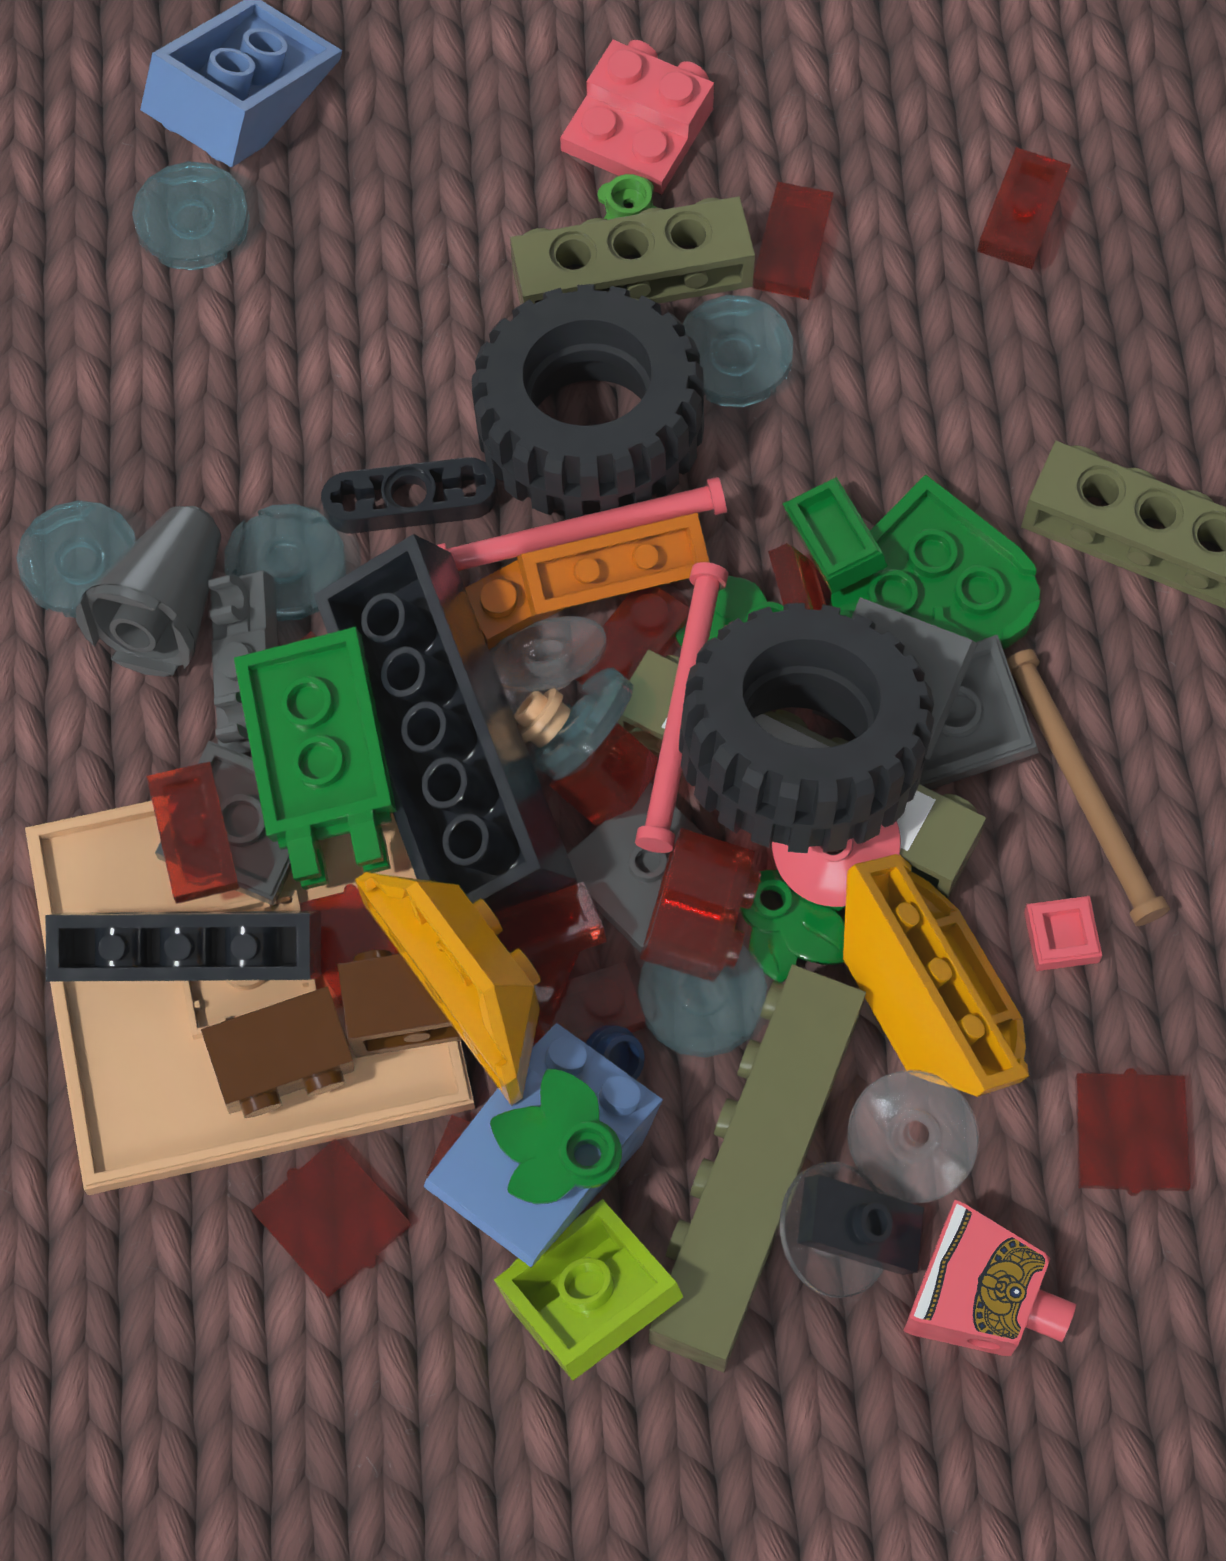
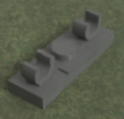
(241, 624)

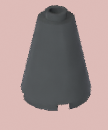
(155, 594)

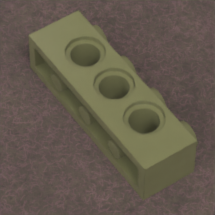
(664, 269)
(1117, 530)

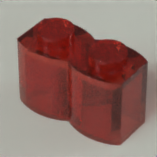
(700, 906)

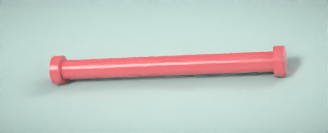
(591, 525)
(656, 834)

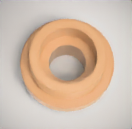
(542, 716)

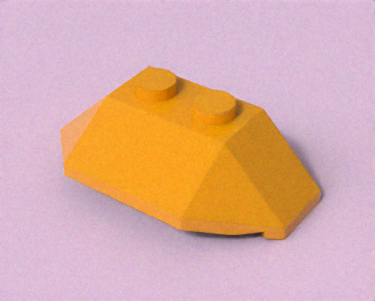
(463, 968)
(930, 980)

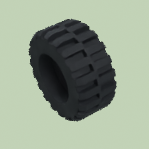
(578, 340)
(793, 790)

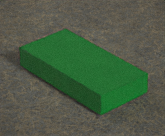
(835, 535)

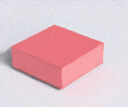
(1063, 933)

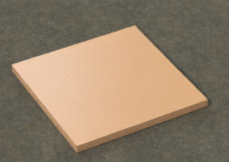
(136, 1049)

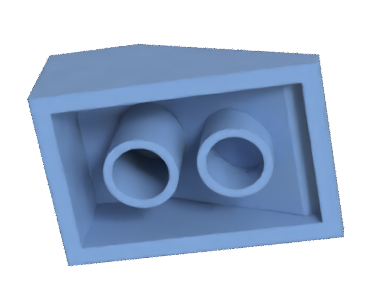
(236, 79)
(477, 1172)

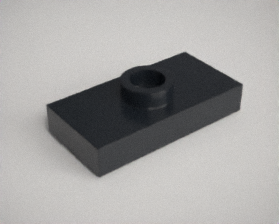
(860, 1225)

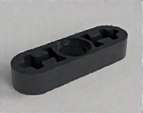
(389, 479)

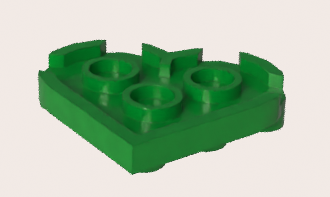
(948, 569)

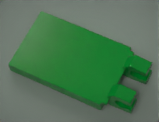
(317, 750)

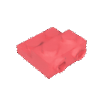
(639, 113)

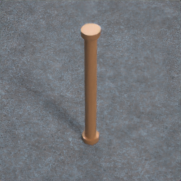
(1086, 790)

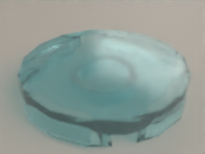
(190, 215)
(741, 349)
(294, 548)
(70, 551)
(588, 723)
(700, 1014)

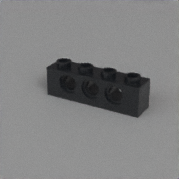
(183, 946)

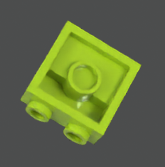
(588, 1290)

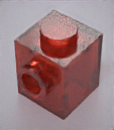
(609, 778)

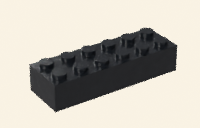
(447, 730)

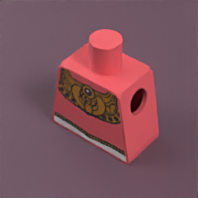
(985, 1288)

